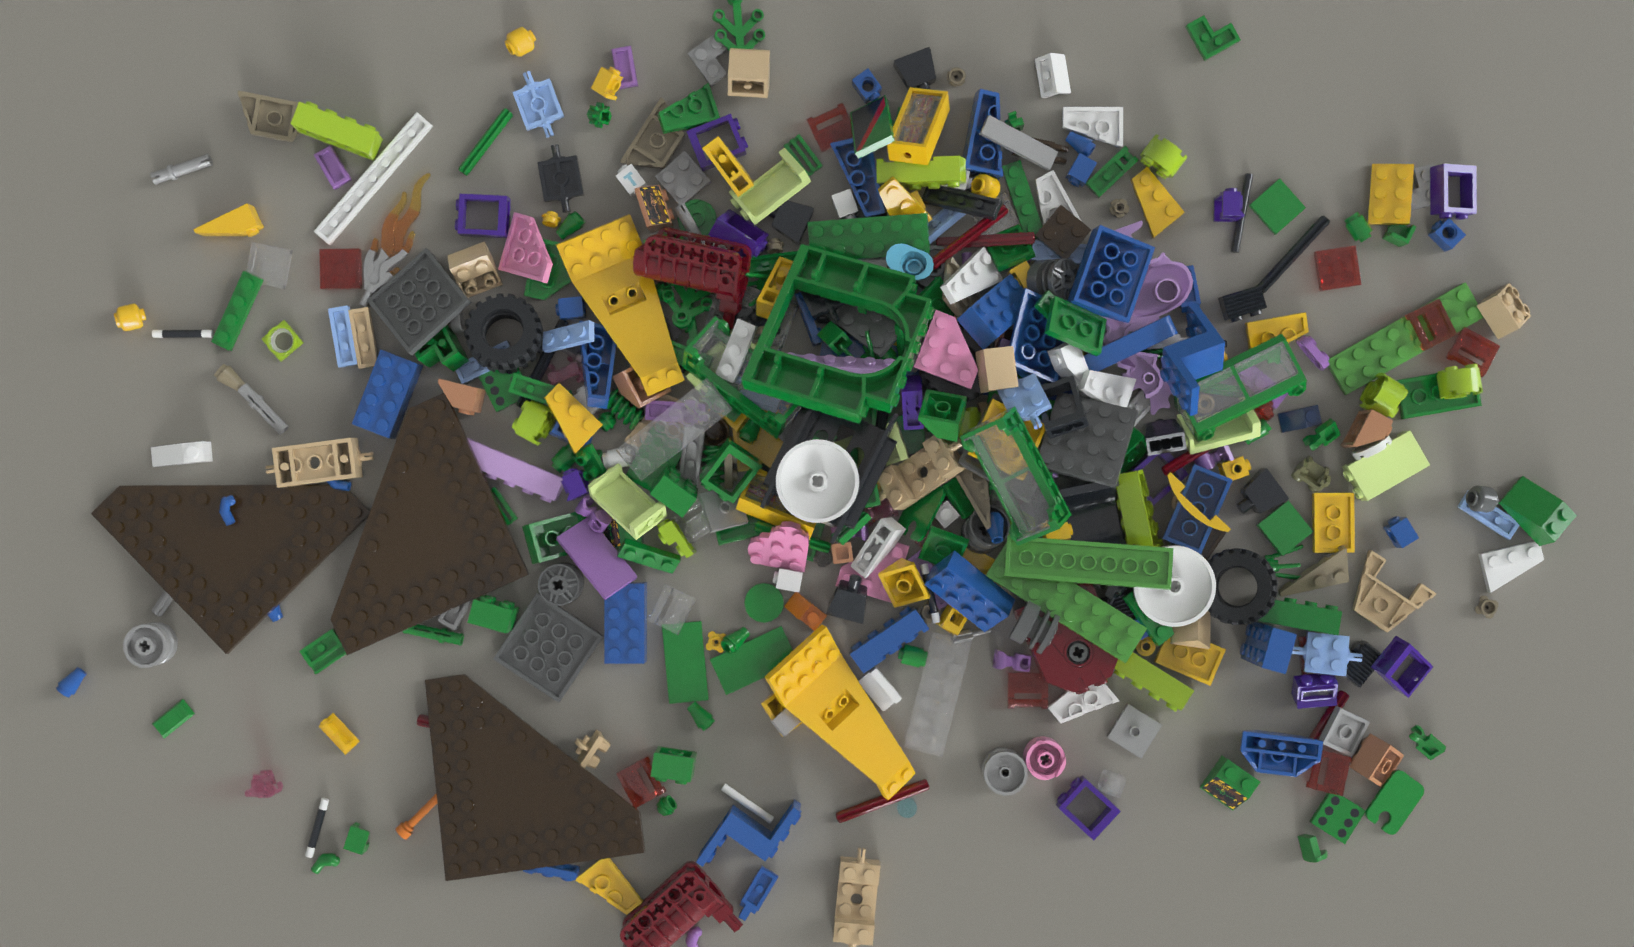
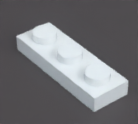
(736, 350)

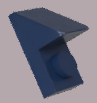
(1299, 418)

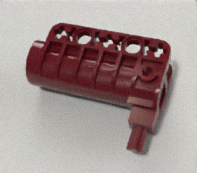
(697, 266)
(679, 911)

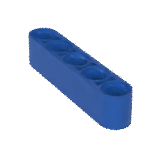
(1132, 344)

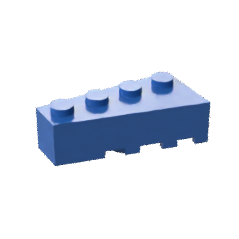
(981, 153)
(861, 176)
(597, 367)
(888, 639)

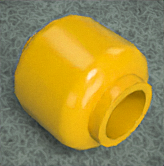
(520, 41)
(985, 185)
(129, 317)

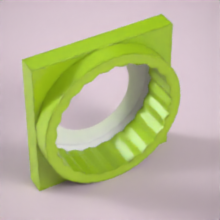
(269, 340)

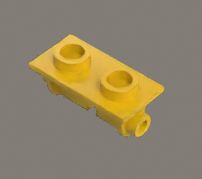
(339, 733)

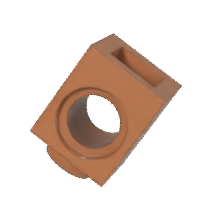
(842, 553)

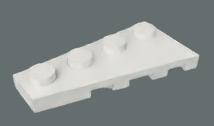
(972, 277)

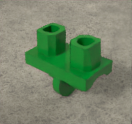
(591, 462)

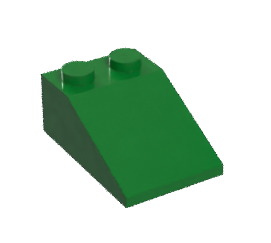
(1537, 511)
(542, 536)

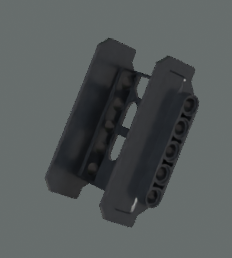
(871, 439)

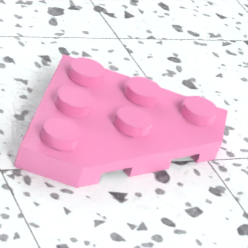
(525, 250)
(946, 352)
(872, 582)

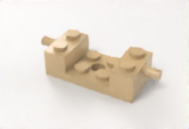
(338, 461)
(904, 482)
(855, 921)

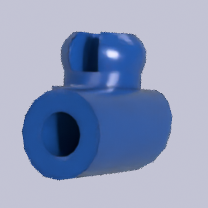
(340, 485)
(224, 509)

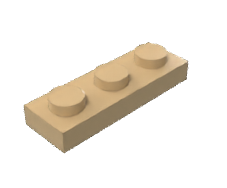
(363, 337)

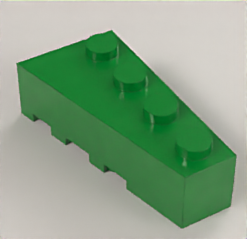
(1304, 616)

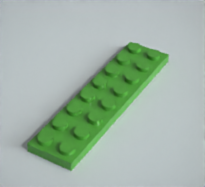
(1397, 342)
(1090, 563)
(1077, 610)

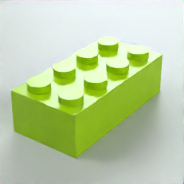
(337, 131)

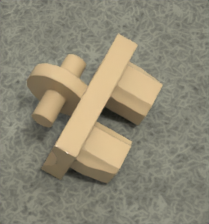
(588, 747)

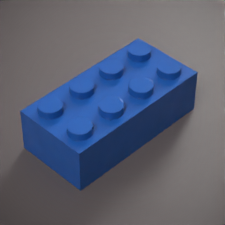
(993, 312)
(387, 394)
(1207, 493)
(969, 591)
(626, 625)
(1268, 647)

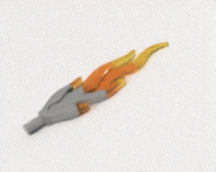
(392, 250)

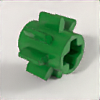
(599, 115)

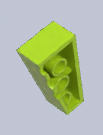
(939, 171)
(1137, 510)
(1155, 680)

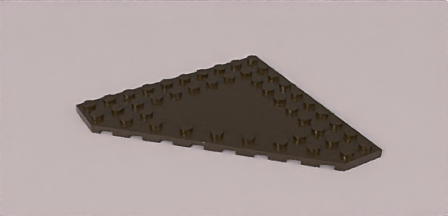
(429, 534)
(233, 572)
(512, 794)

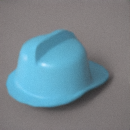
(909, 260)

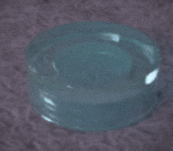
(907, 807)

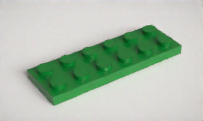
(870, 235)

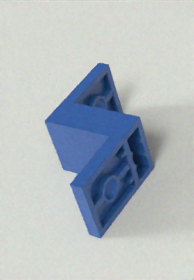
(1192, 359)
(750, 833)

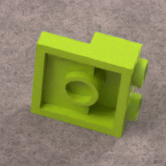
(671, 533)

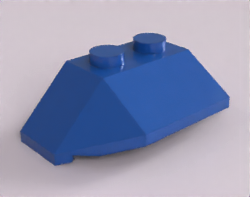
(1280, 752)

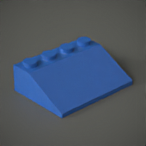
(1111, 274)
(1031, 342)

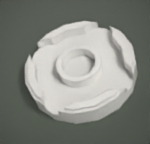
(1371, 448)

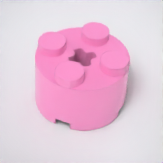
(1048, 768)

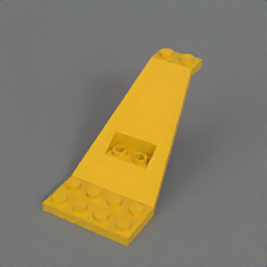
(601, 269)
(830, 701)

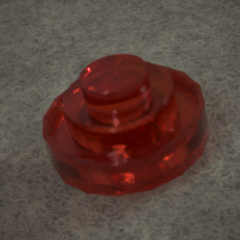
(1265, 411)

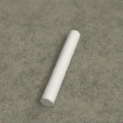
(747, 803)

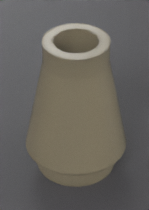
(229, 377)

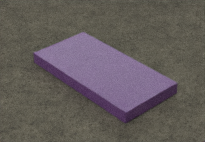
(596, 559)

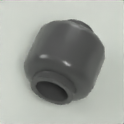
(1482, 499)

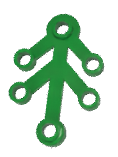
(738, 30)
(688, 298)

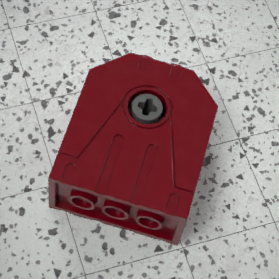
(1068, 671)

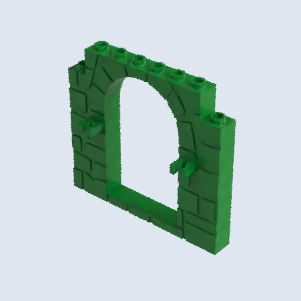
(827, 387)

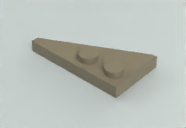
(978, 493)
(1323, 574)

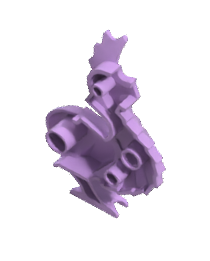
(1163, 290)

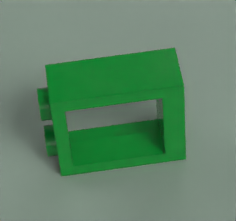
(741, 454)

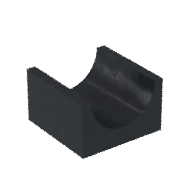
(1092, 510)

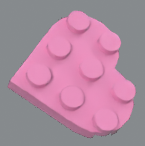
(781, 548)

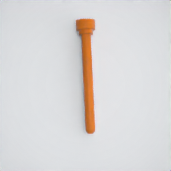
(405, 829)

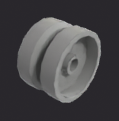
(150, 644)
(1005, 783)

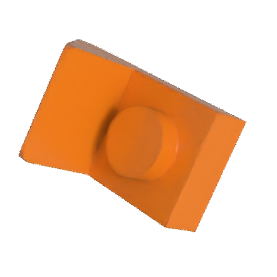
(805, 611)

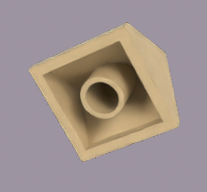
(996, 369)
(1194, 634)

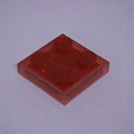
(340, 268)
(1337, 268)

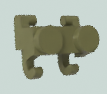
(1312, 474)

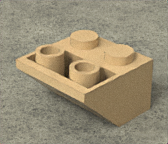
(749, 73)
(474, 269)
(1504, 311)

